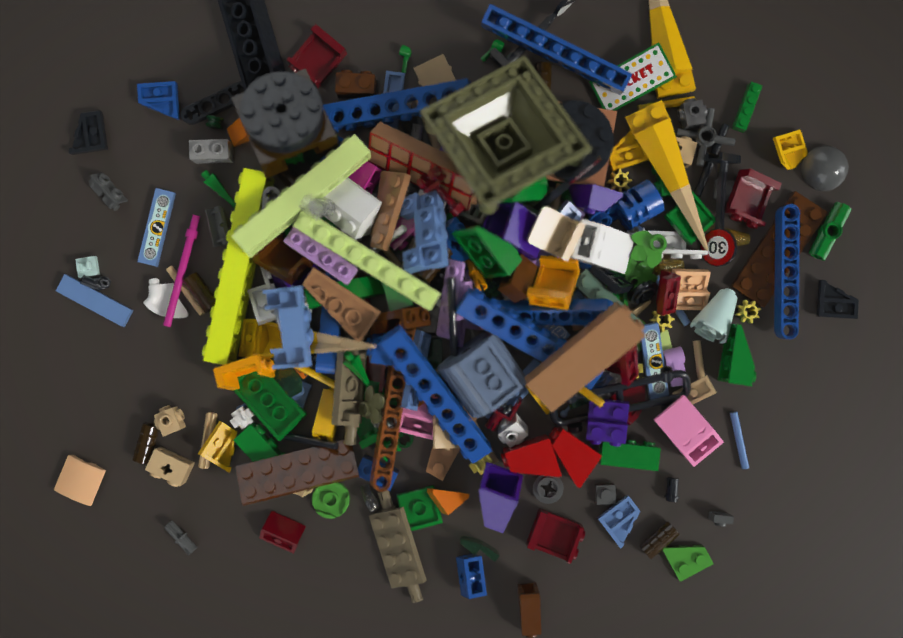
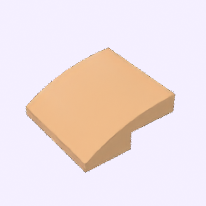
(693, 289)
(79, 480)

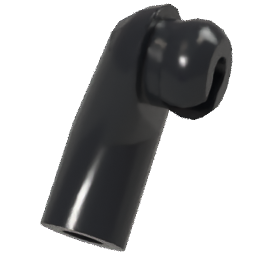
(97, 283)

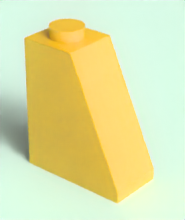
(323, 422)

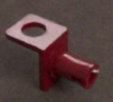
(498, 415)

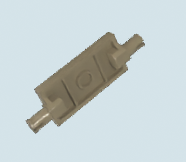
(348, 396)
(397, 547)

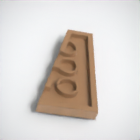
(391, 194)
(346, 307)
(442, 459)

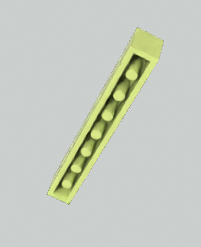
(285, 209)
(368, 260)

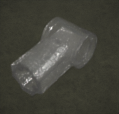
(317, 207)

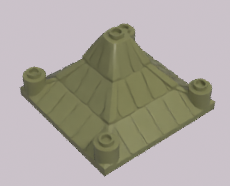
(505, 132)

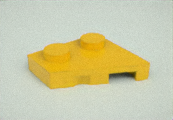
(626, 153)
(220, 446)

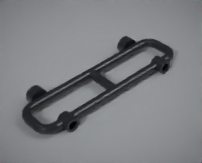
(666, 375)

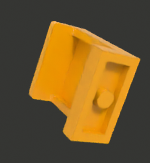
(554, 282)
(228, 374)

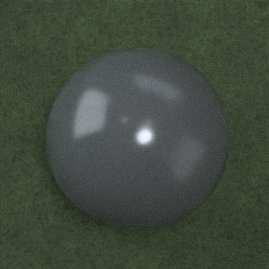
(824, 168)

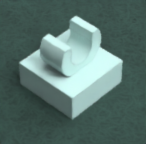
(87, 266)

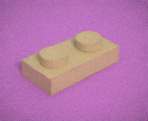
(700, 390)

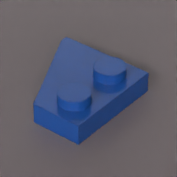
(160, 97)

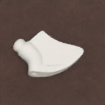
(159, 299)

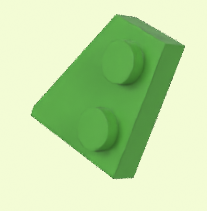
(687, 560)

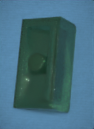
(289, 381)

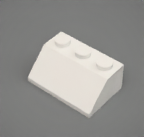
(354, 209)

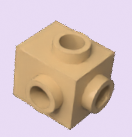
(169, 420)

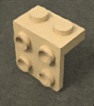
(555, 233)

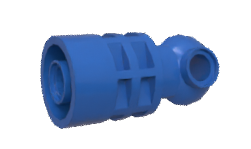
(634, 207)

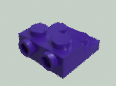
(607, 422)

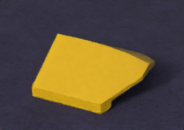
(790, 148)

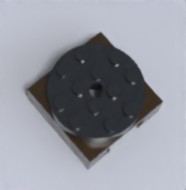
(285, 134)

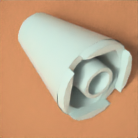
(716, 317)

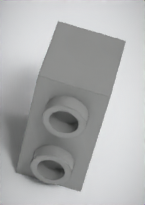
(211, 151)

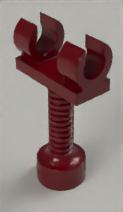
(455, 207)

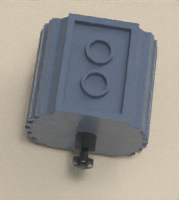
(483, 375)

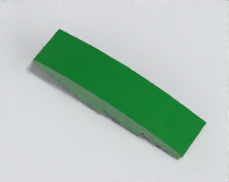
(363, 287)

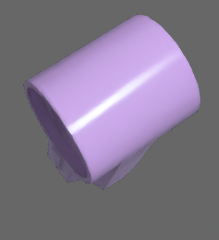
(675, 359)

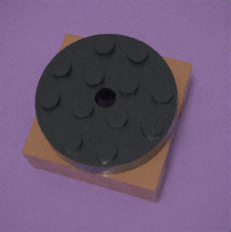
(597, 129)

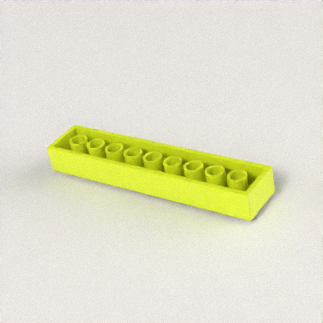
(235, 276)

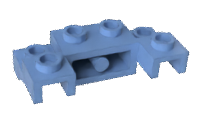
(429, 232)
(294, 326)

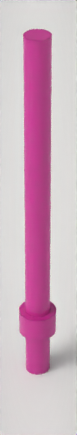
(191, 234)

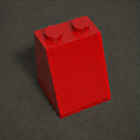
(574, 454)
(532, 457)

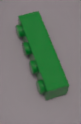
(747, 107)

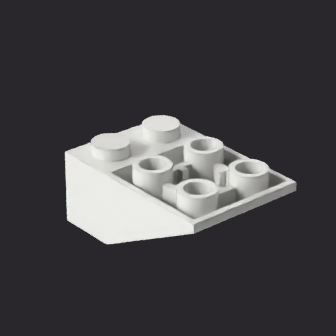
(603, 247)

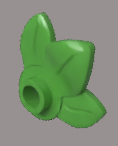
(645, 249)
(640, 272)

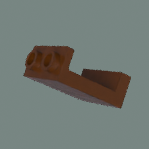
(282, 260)
(409, 318)

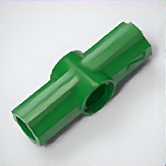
(835, 220)

